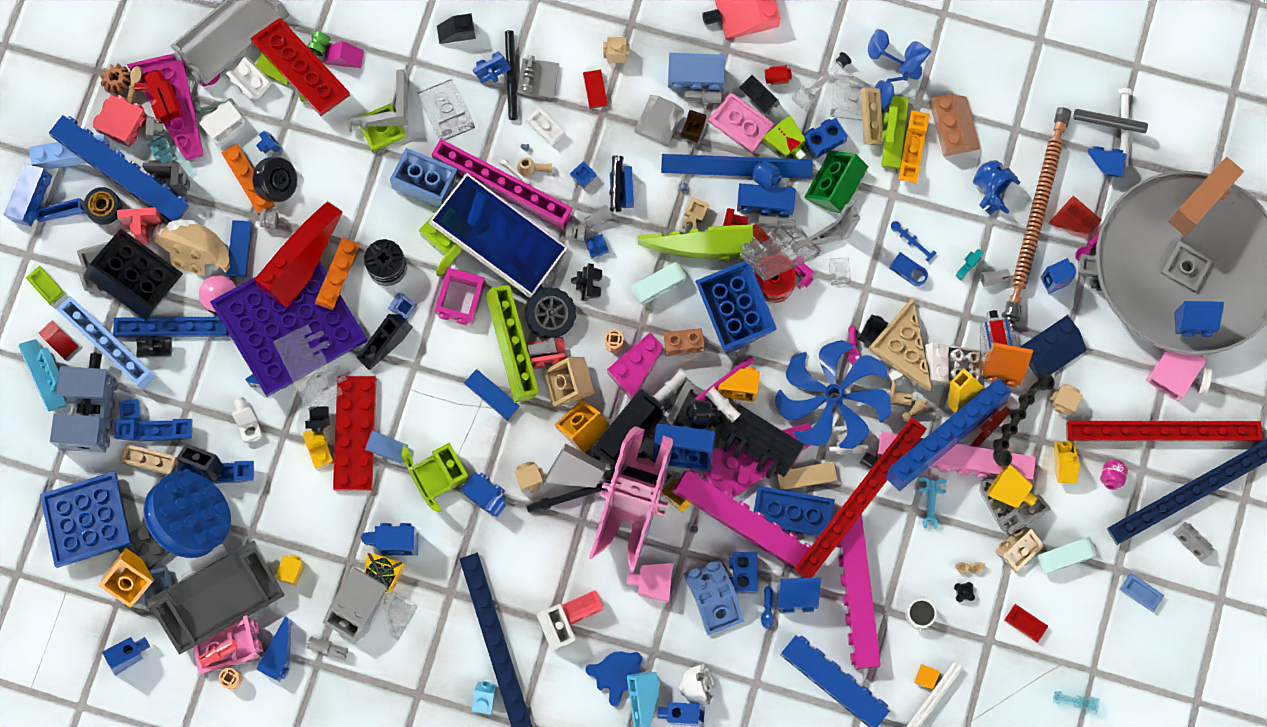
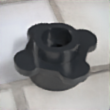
(968, 587)

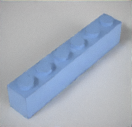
(106, 343)

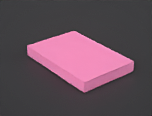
(741, 122)

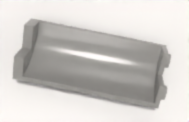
(225, 35)

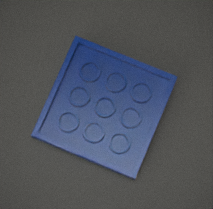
(85, 519)

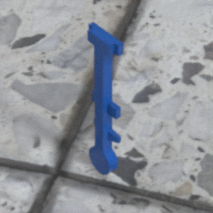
(895, 226)

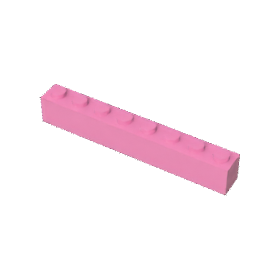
(968, 459)

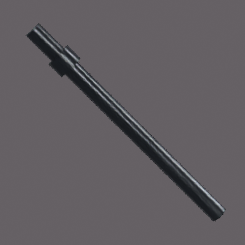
(546, 503)

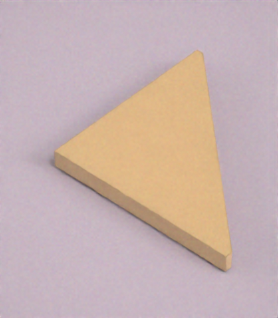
(903, 346)

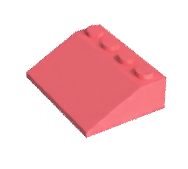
(747, 16)

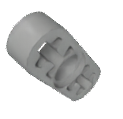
(995, 513)

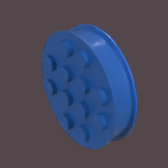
(187, 514)

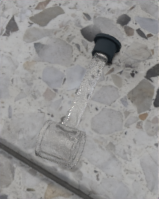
(806, 97)

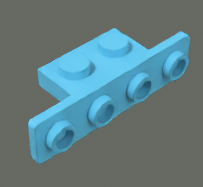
(44, 373)

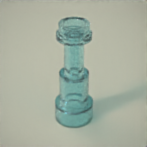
(1090, 704)

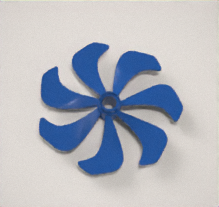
(821, 432)

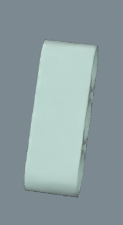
(659, 283)
(1067, 555)

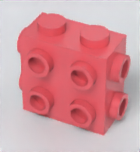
(120, 120)

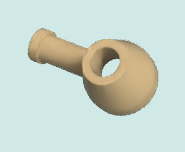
(532, 167)

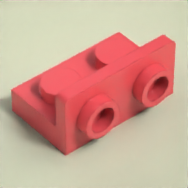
(540, 360)

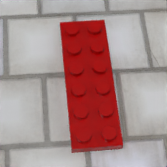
(300, 67)
(352, 430)

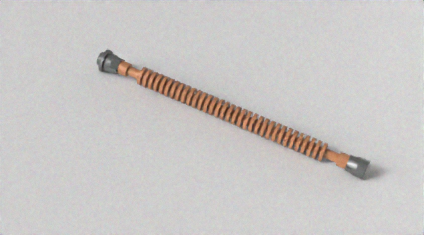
(1037, 215)

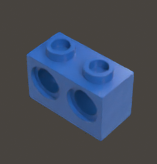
(828, 141)
(748, 572)

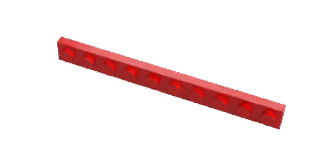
(1164, 431)
(858, 500)

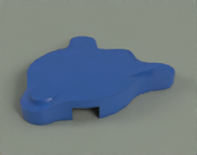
(613, 673)

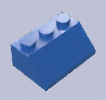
(690, 447)

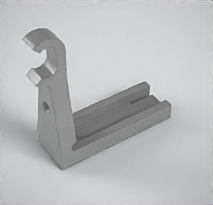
(390, 118)
(840, 229)
(687, 387)

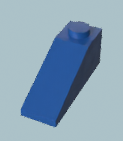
(277, 656)

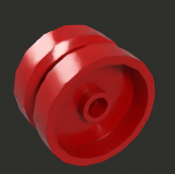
(779, 289)

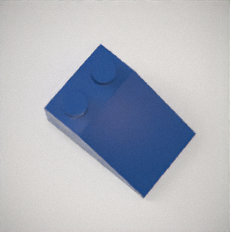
(798, 594)

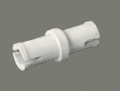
(670, 388)
(722, 404)

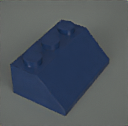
(1055, 347)

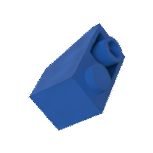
(1109, 162)

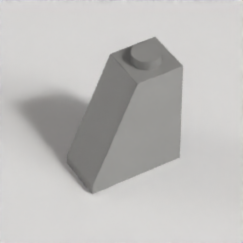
(576, 469)

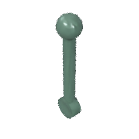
(199, 110)

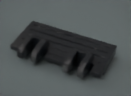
(761, 440)

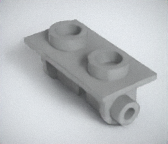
(1199, 547)

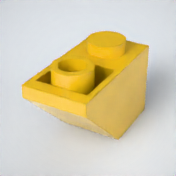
(963, 390)
(1066, 462)

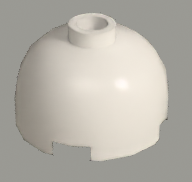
(696, 685)

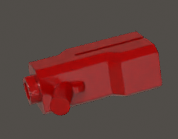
(158, 86)

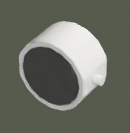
(921, 613)

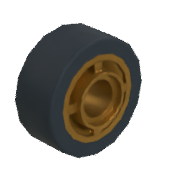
(95, 199)

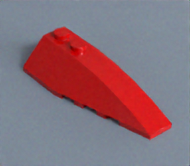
(296, 260)

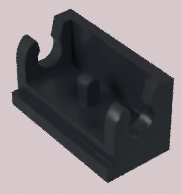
(759, 94)

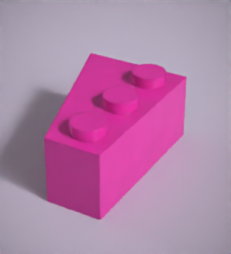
(635, 365)

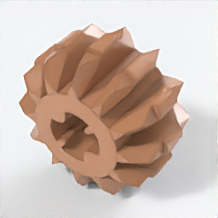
(109, 82)

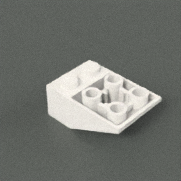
(947, 361)

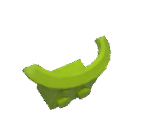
(443, 243)
(436, 473)

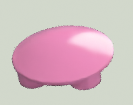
(213, 288)

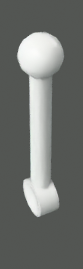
(503, 161)

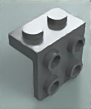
(172, 169)

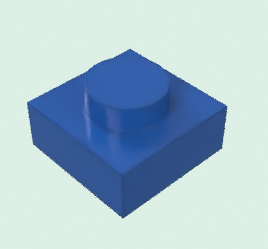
(583, 174)
(130, 409)

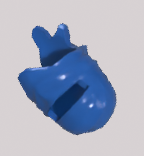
(994, 182)

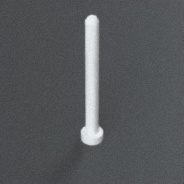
(1125, 93)

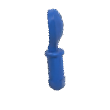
(767, 616)

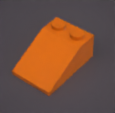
(1006, 364)

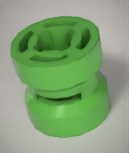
(319, 41)

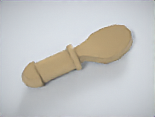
(135, 76)

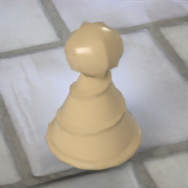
(917, 408)

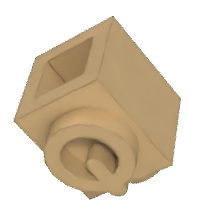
(616, 49)
(1066, 399)
(529, 477)

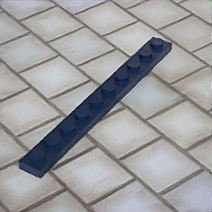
(1189, 493)
(495, 641)

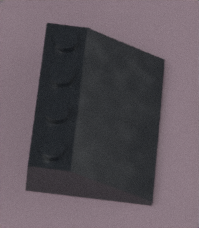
(133, 274)

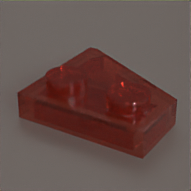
(1075, 217)
(988, 427)

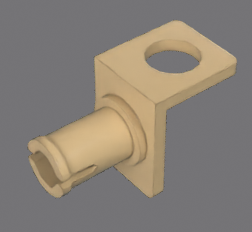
(898, 397)

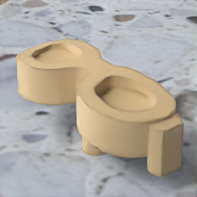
(975, 568)

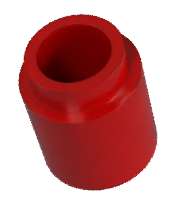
(778, 75)

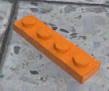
(244, 173)
(337, 273)

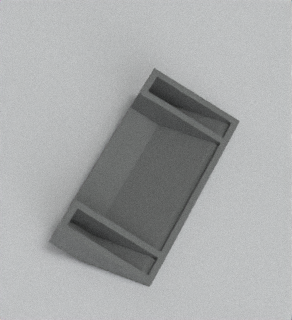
(216, 597)

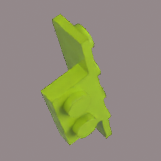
(894, 134)

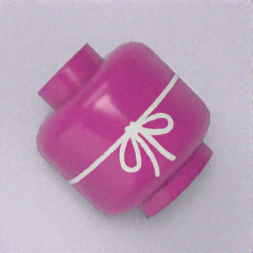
(1114, 474)

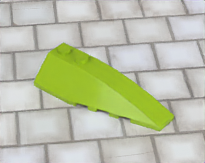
(716, 243)

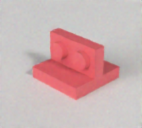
(139, 221)

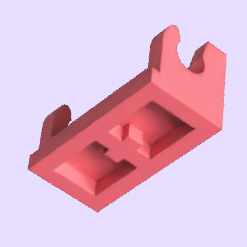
(582, 607)

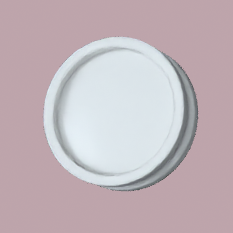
(1204, 381)

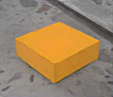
(926, 677)

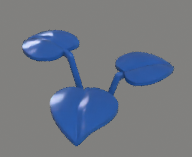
(910, 68)

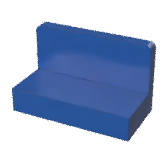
(627, 186)

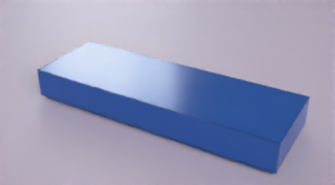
(239, 248)
(491, 394)

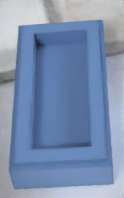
(385, 447)
(1141, 592)

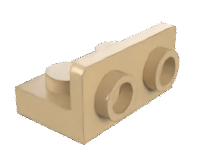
(1019, 548)

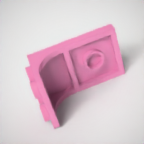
(248, 645)

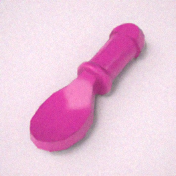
(1086, 249)
(853, 354)

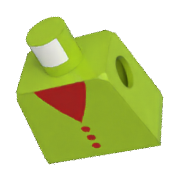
(785, 140)

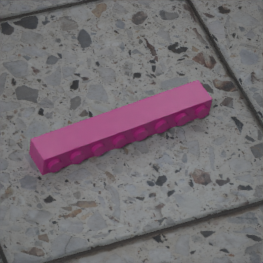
(504, 184)
(740, 519)
(858, 598)

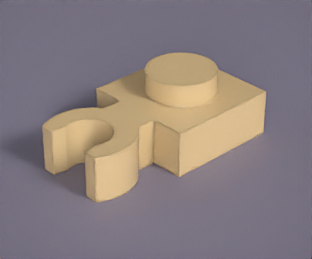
(696, 212)

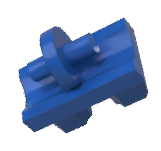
(491, 69)

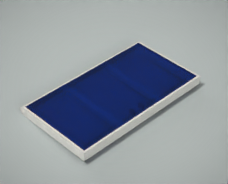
(498, 235)

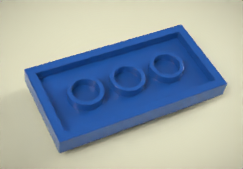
(794, 510)

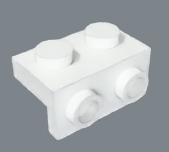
(837, 436)

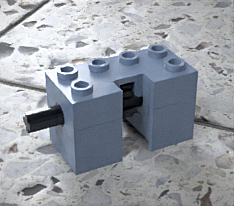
(93, 393)

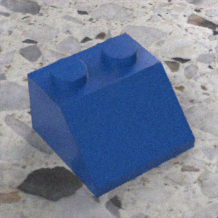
(1198, 318)

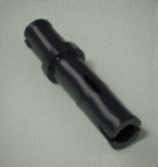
(616, 191)

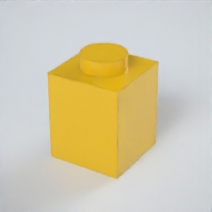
(290, 569)

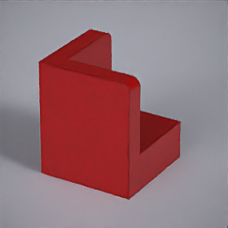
(732, 219)

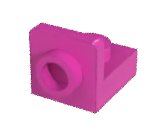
(807, 274)

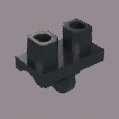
(584, 282)
(154, 347)

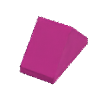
(343, 55)

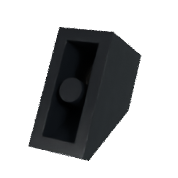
(456, 29)
(201, 462)

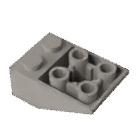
(355, 605)

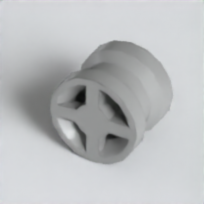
(269, 218)

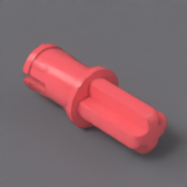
(217, 653)

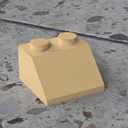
(568, 381)

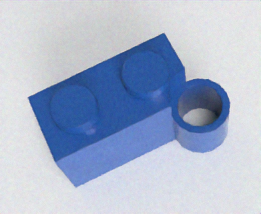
(485, 494)

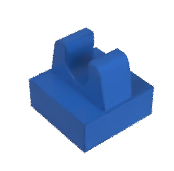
(268, 143)
(596, 246)

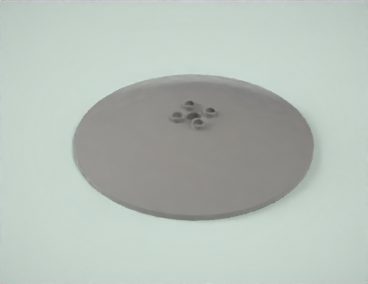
(1144, 254)

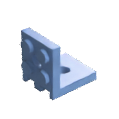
(713, 596)

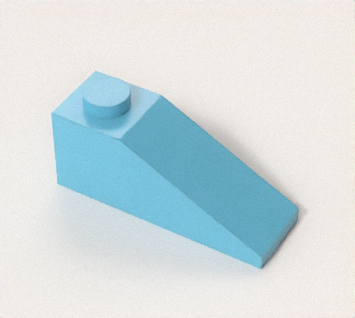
(643, 696)

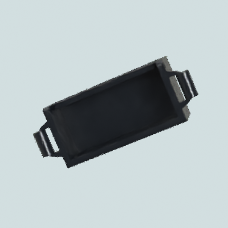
(641, 412)

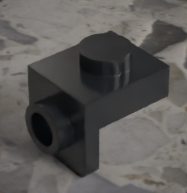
(872, 329)
(318, 419)

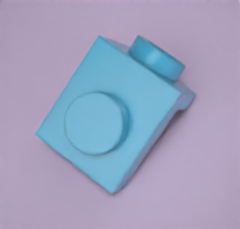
(484, 697)

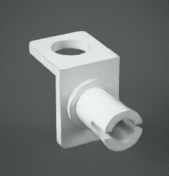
(245, 419)

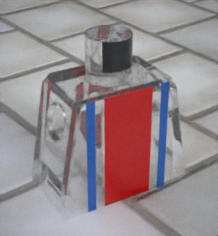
(996, 332)

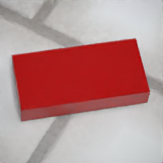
(595, 89)
(1026, 623)

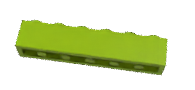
(512, 343)

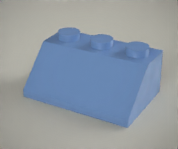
(696, 71)
(423, 178)

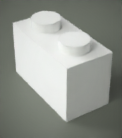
(222, 122)
(556, 627)

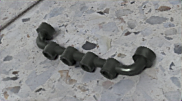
(1001, 455)

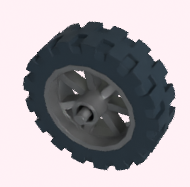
(536, 300)

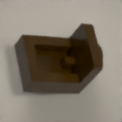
(693, 126)

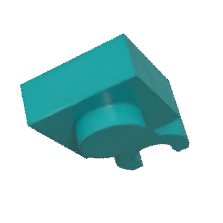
(971, 260)

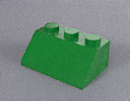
(836, 181)

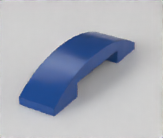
(153, 430)
(233, 472)

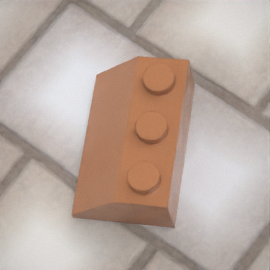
(954, 124)

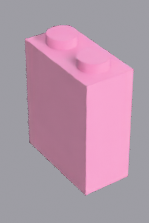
(1175, 373)

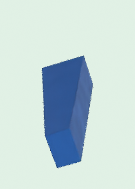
(61, 210)

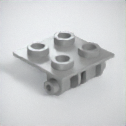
(537, 77)

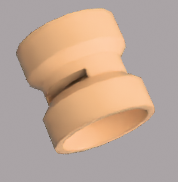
(614, 344)
(233, 680)

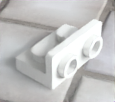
(249, 79)

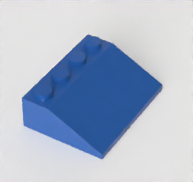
(736, 306)

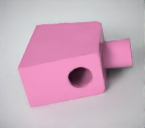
(653, 581)

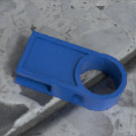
(905, 266)

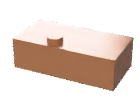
(1206, 196)

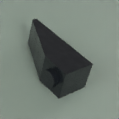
(384, 340)

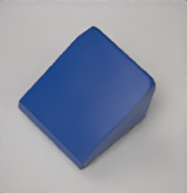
(402, 305)

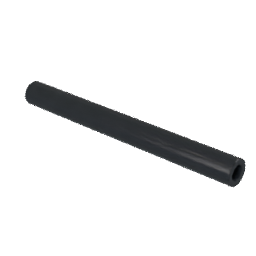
(511, 75)

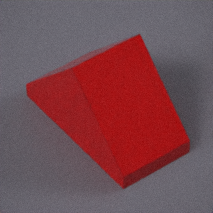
(58, 339)

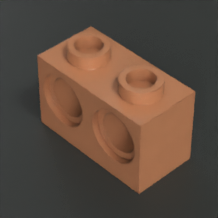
(683, 342)

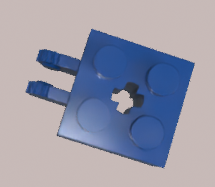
(393, 540)

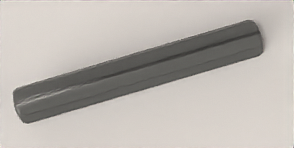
(1111, 121)

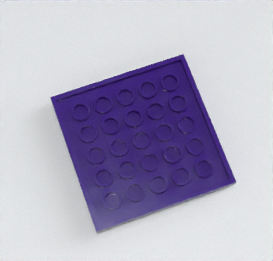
(258, 320)

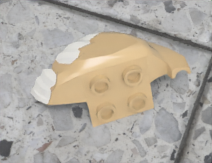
(191, 246)

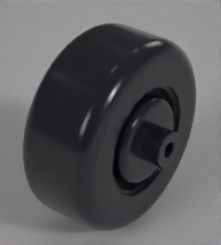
(274, 179)

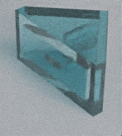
(162, 150)

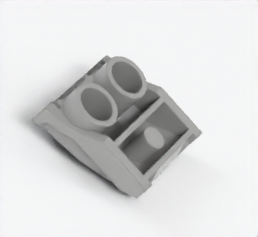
(660, 119)

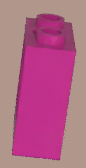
(467, 279)

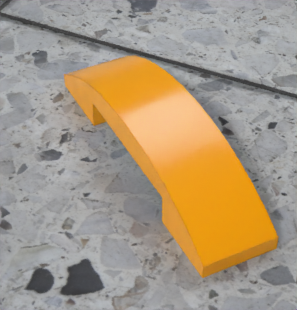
(913, 146)

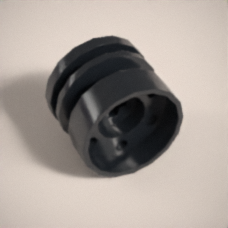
(394, 267)

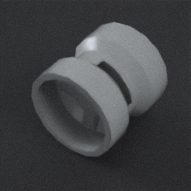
(571, 230)

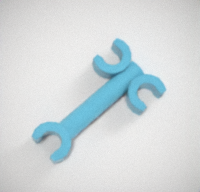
(932, 487)

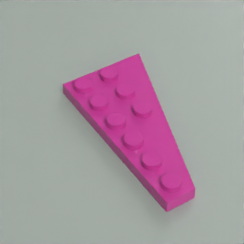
(184, 128)
(740, 474)

